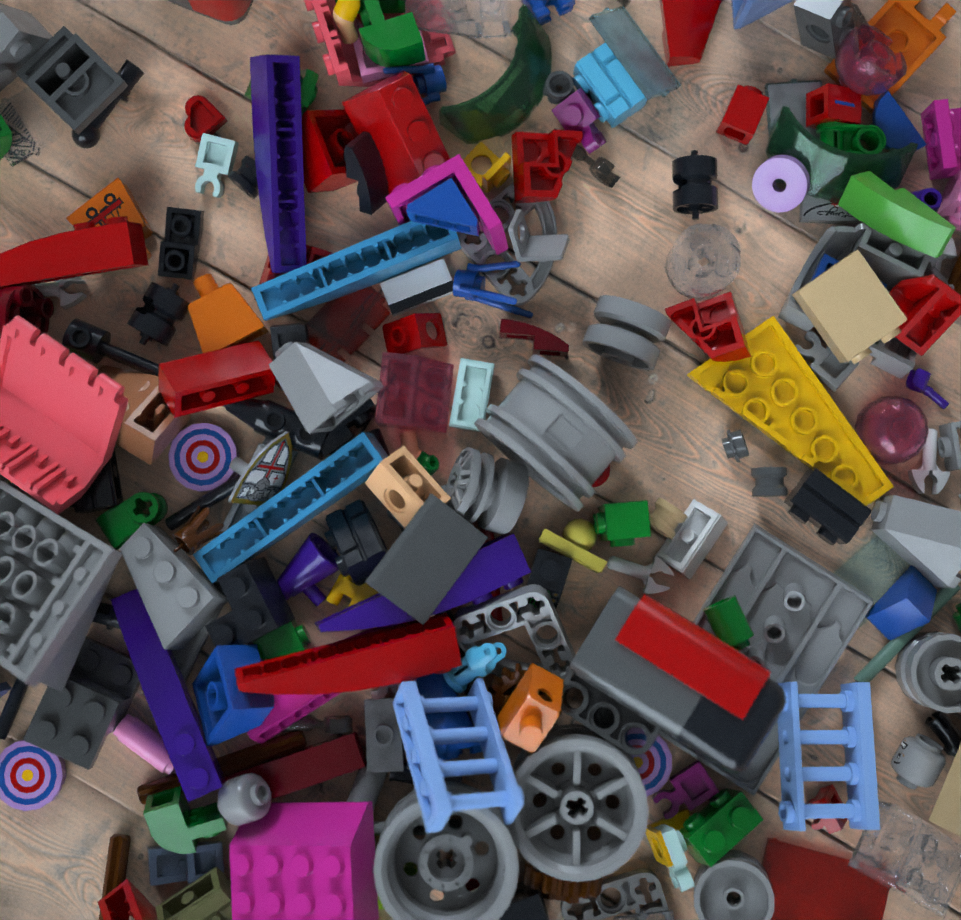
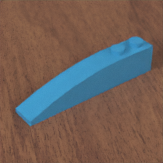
(354, 268)
(292, 506)

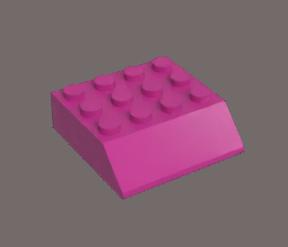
(305, 863)

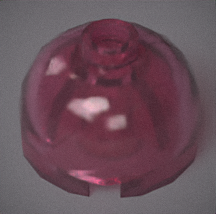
(867, 62)
(892, 429)

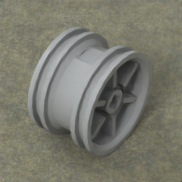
(575, 854)
(409, 895)

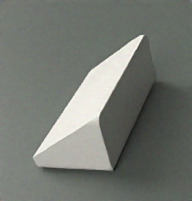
(692, 539)

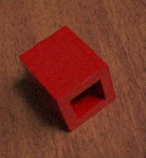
(832, 104)
(743, 114)

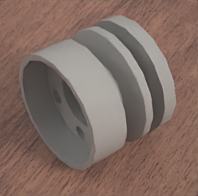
(487, 490)

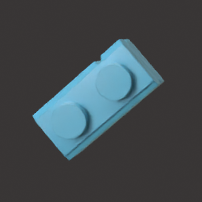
(608, 86)

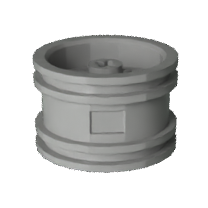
(557, 431)

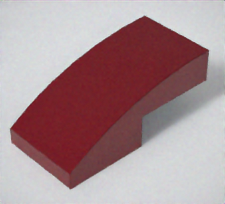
(543, 341)

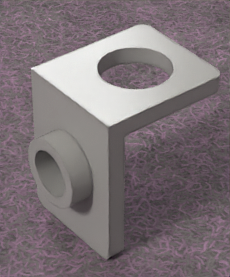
(535, 247)
(949, 445)

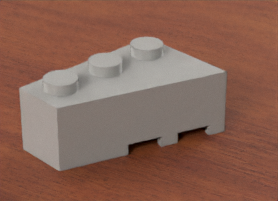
(19, 40)
(170, 586)

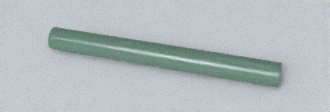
(895, 645)

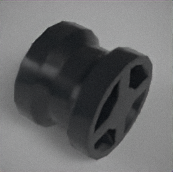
(246, 177)

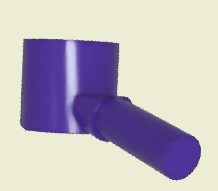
(918, 381)

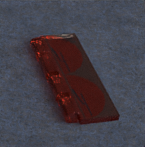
(340, 322)

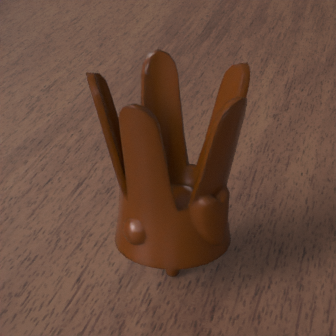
(196, 532)

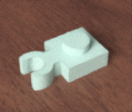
(216, 157)
(676, 847)

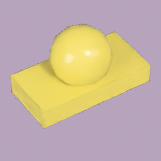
(577, 540)

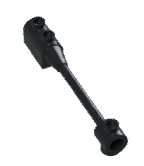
(263, 416)

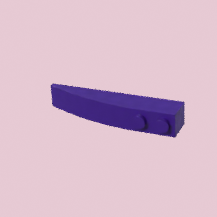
(279, 157)
(493, 566)
(168, 699)

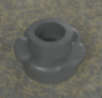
(562, 79)
(735, 445)

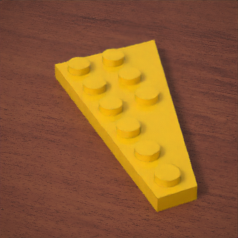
(791, 407)

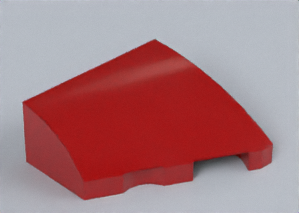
(686, 29)
(713, 326)

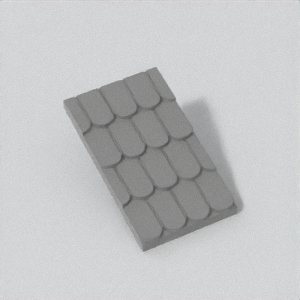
(798, 622)

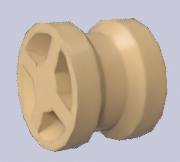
(666, 518)

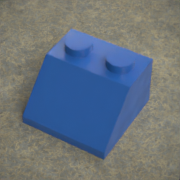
(220, 704)

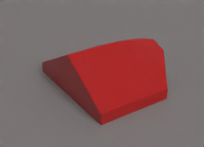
(930, 310)

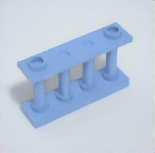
(859, 766)
(429, 770)

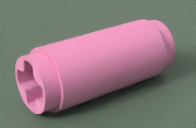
(144, 742)

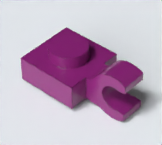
(578, 114)

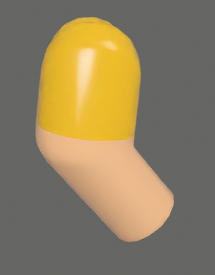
(344, 18)

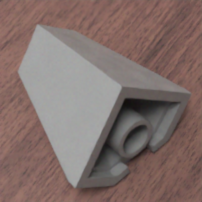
(321, 386)
(921, 535)

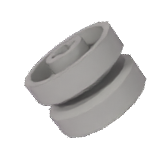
(626, 332)
(921, 675)
(738, 874)

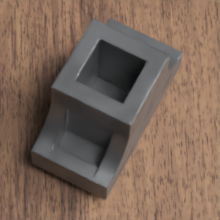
(383, 737)

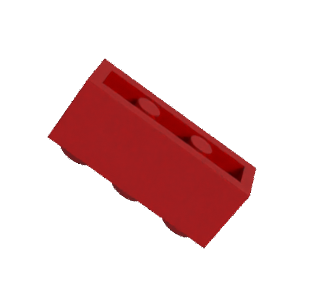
(216, 378)

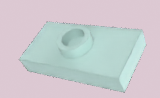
(471, 393)

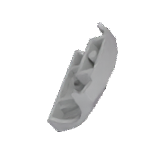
(890, 263)

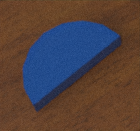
(894, 123)

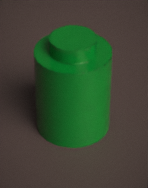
(729, 622)

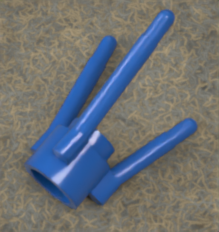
(427, 78)
(471, 286)

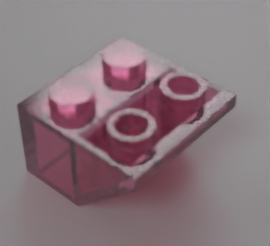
(414, 393)

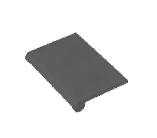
(426, 559)

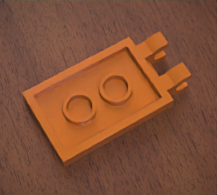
(910, 34)

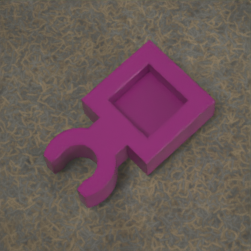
(690, 787)

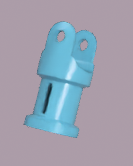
(477, 662)

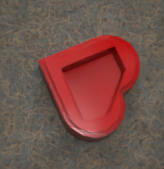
(202, 118)

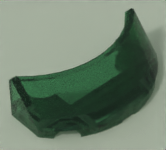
(513, 96)
(831, 167)

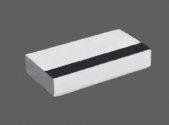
(417, 287)

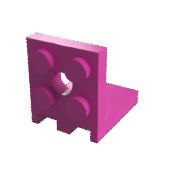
(469, 188)

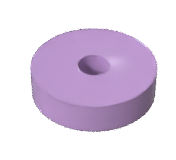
(784, 168)

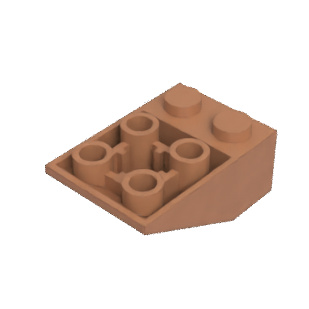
(147, 419)

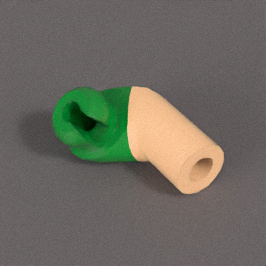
(410, 441)

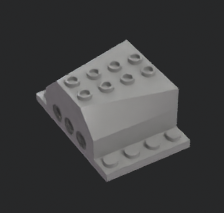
(47, 588)

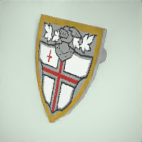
(265, 472)

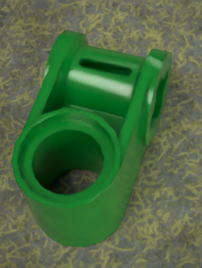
(848, 137)
(124, 519)

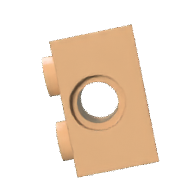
(403, 485)

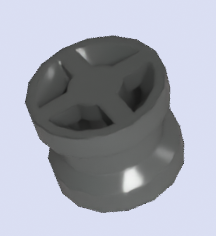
(769, 481)

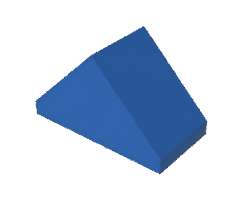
(444, 209)
(904, 605)

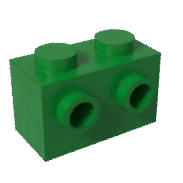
(622, 522)
(719, 826)

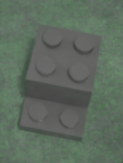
(72, 79)
(89, 708)

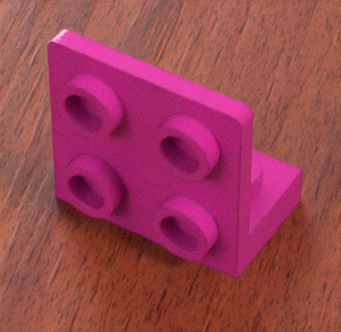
(943, 139)

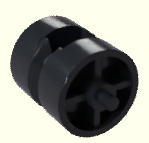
(695, 178)
(159, 314)

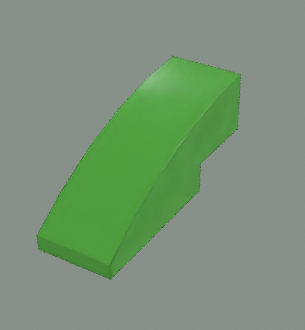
(896, 214)

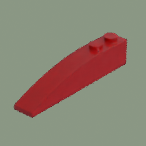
(76, 253)
(359, 661)

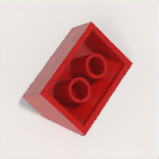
(399, 127)

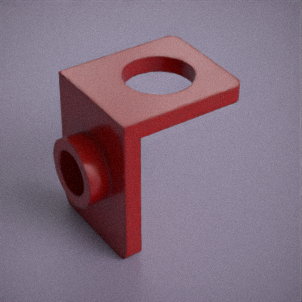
(411, 334)

